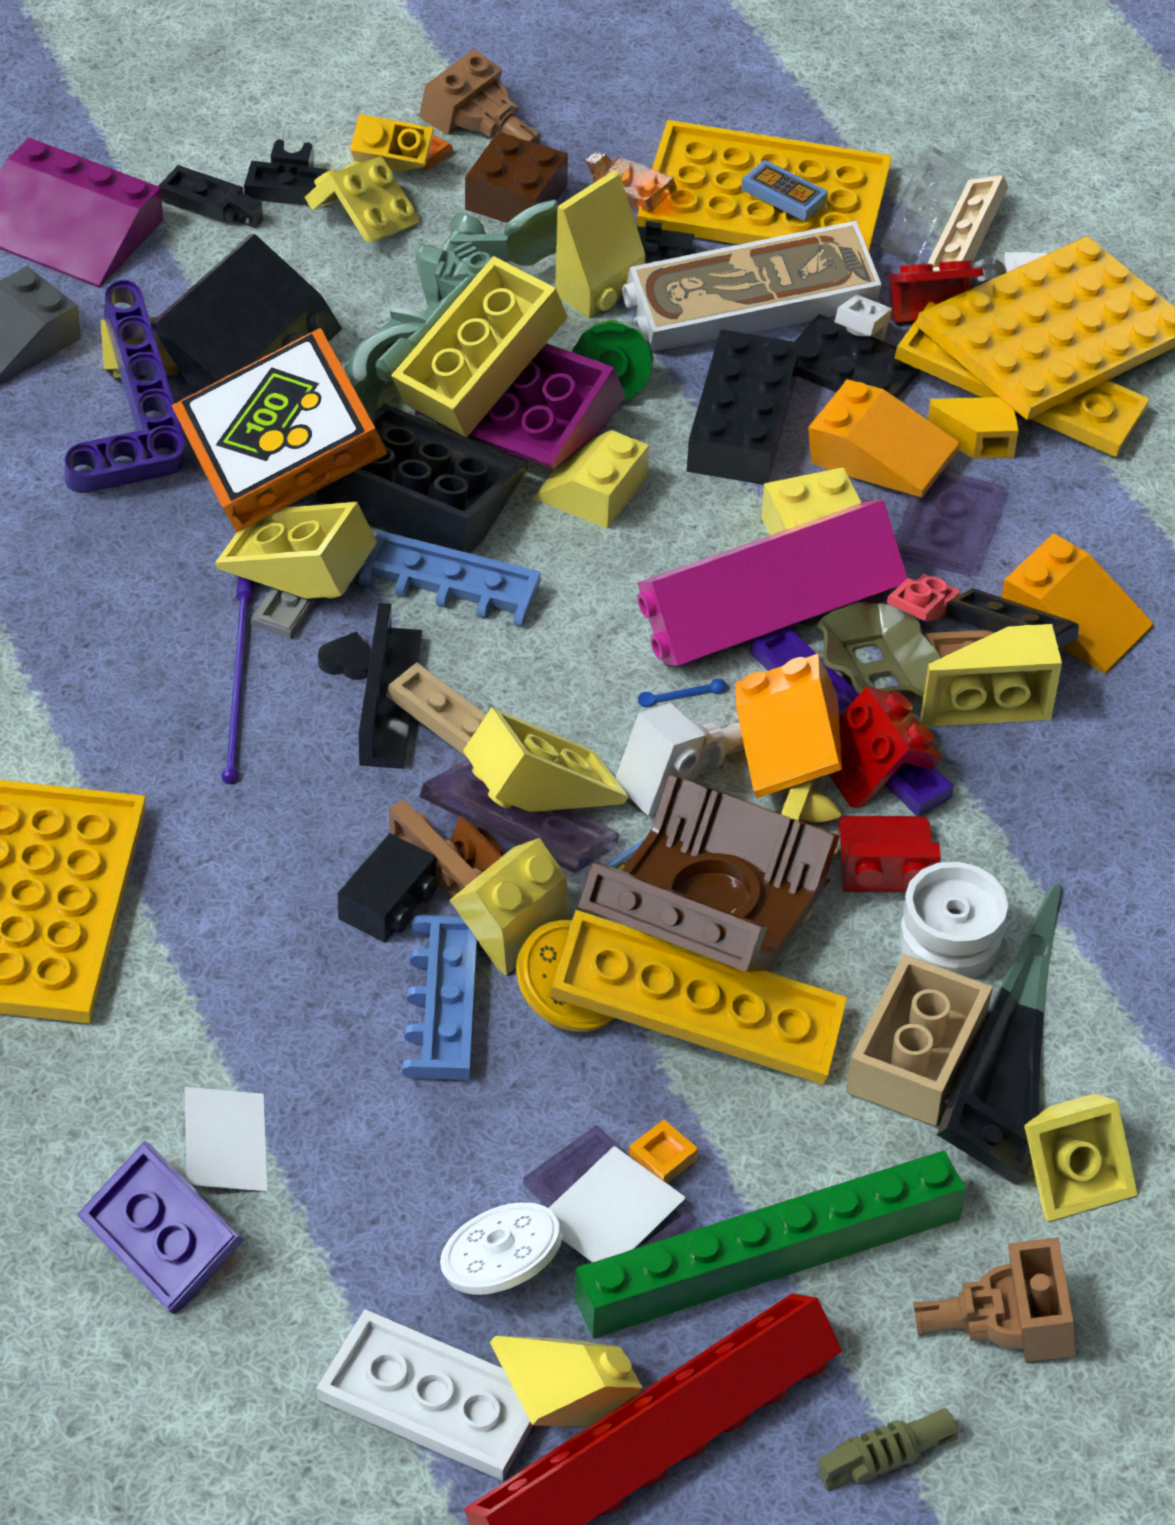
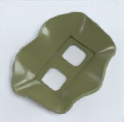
(889, 629)

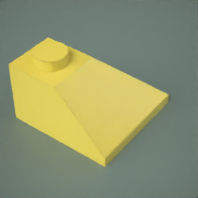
(1080, 1156)
(566, 1378)

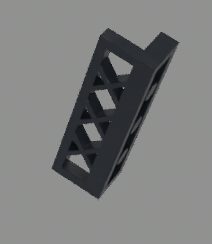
(383, 723)

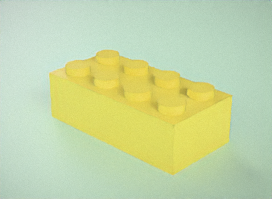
(479, 346)

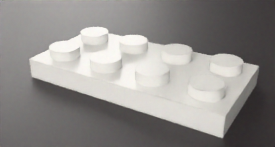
(427, 1394)

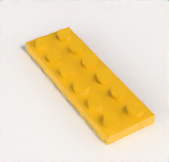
(1096, 417)
(698, 998)

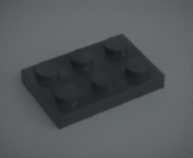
(833, 355)

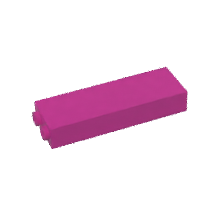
(771, 583)

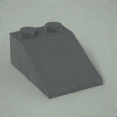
(33, 322)

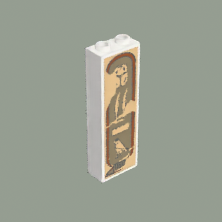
(750, 286)

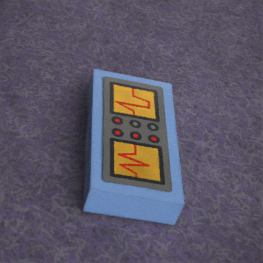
(784, 190)

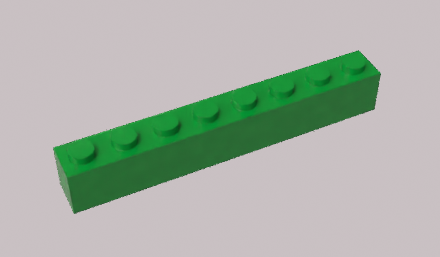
(768, 1243)

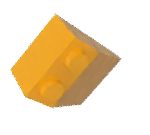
(879, 440)
(1075, 587)
(789, 724)

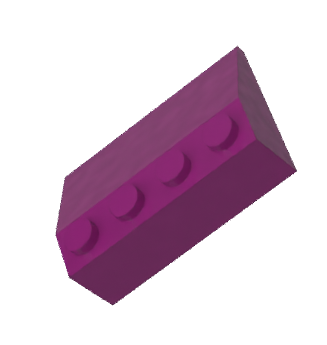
(73, 212)
(551, 407)

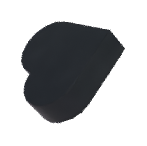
(345, 656)

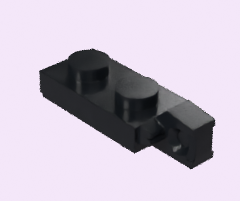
(210, 197)

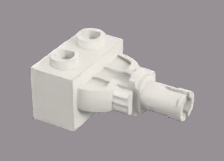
(667, 745)

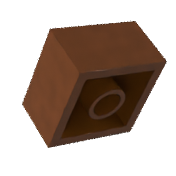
(514, 177)

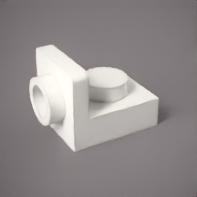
(864, 317)

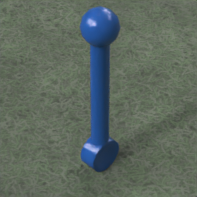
(717, 686)

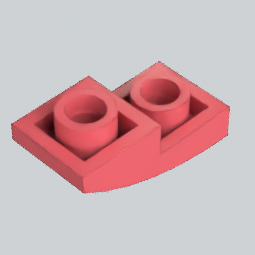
(924, 597)

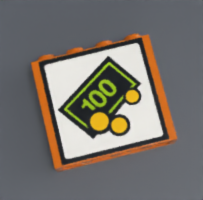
(279, 430)

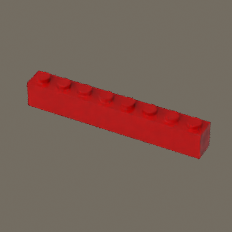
(667, 1420)

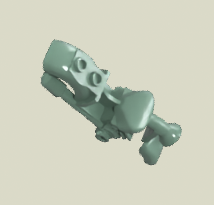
(443, 278)

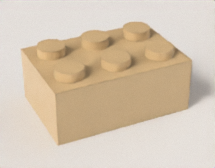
(918, 1039)

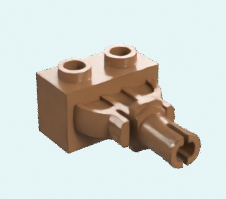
(474, 99)
(1012, 1304)

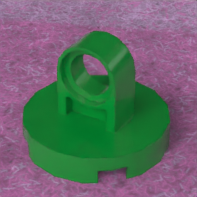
(621, 347)

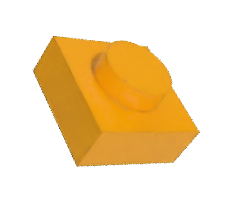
(664, 1151)

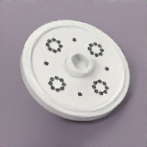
(501, 1248)

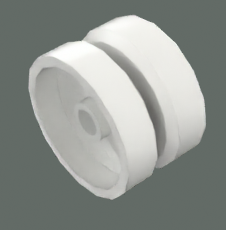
(954, 918)

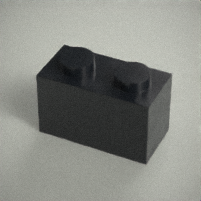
(388, 888)

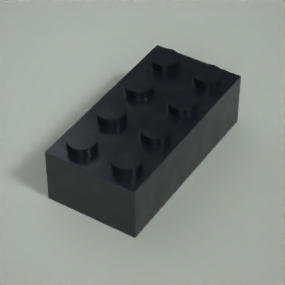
(743, 407)

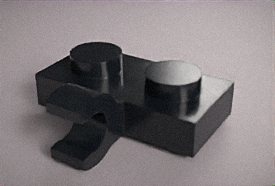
(671, 243)

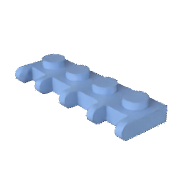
(452, 574)
(446, 999)

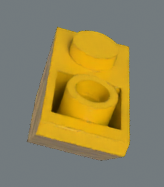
(399, 143)
(981, 425)

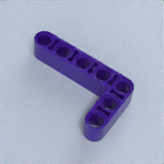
(142, 398)

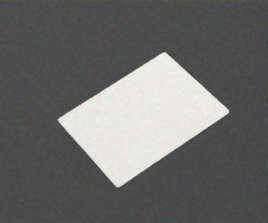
(225, 1139)
(613, 1206)

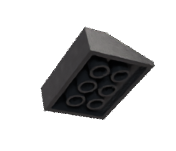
(240, 314)
(430, 482)

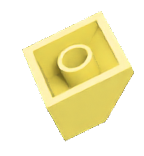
(598, 478)
(513, 901)

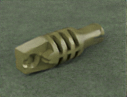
(885, 1449)

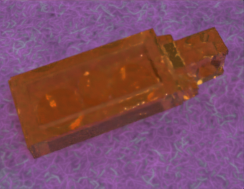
(642, 185)

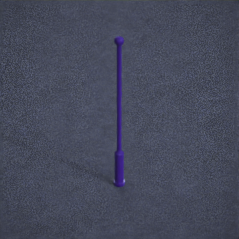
(244, 594)

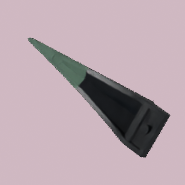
(1001, 1073)

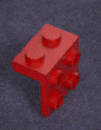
(919, 285)
(875, 740)
(884, 851)

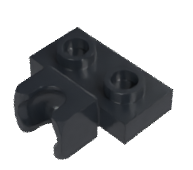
(286, 177)

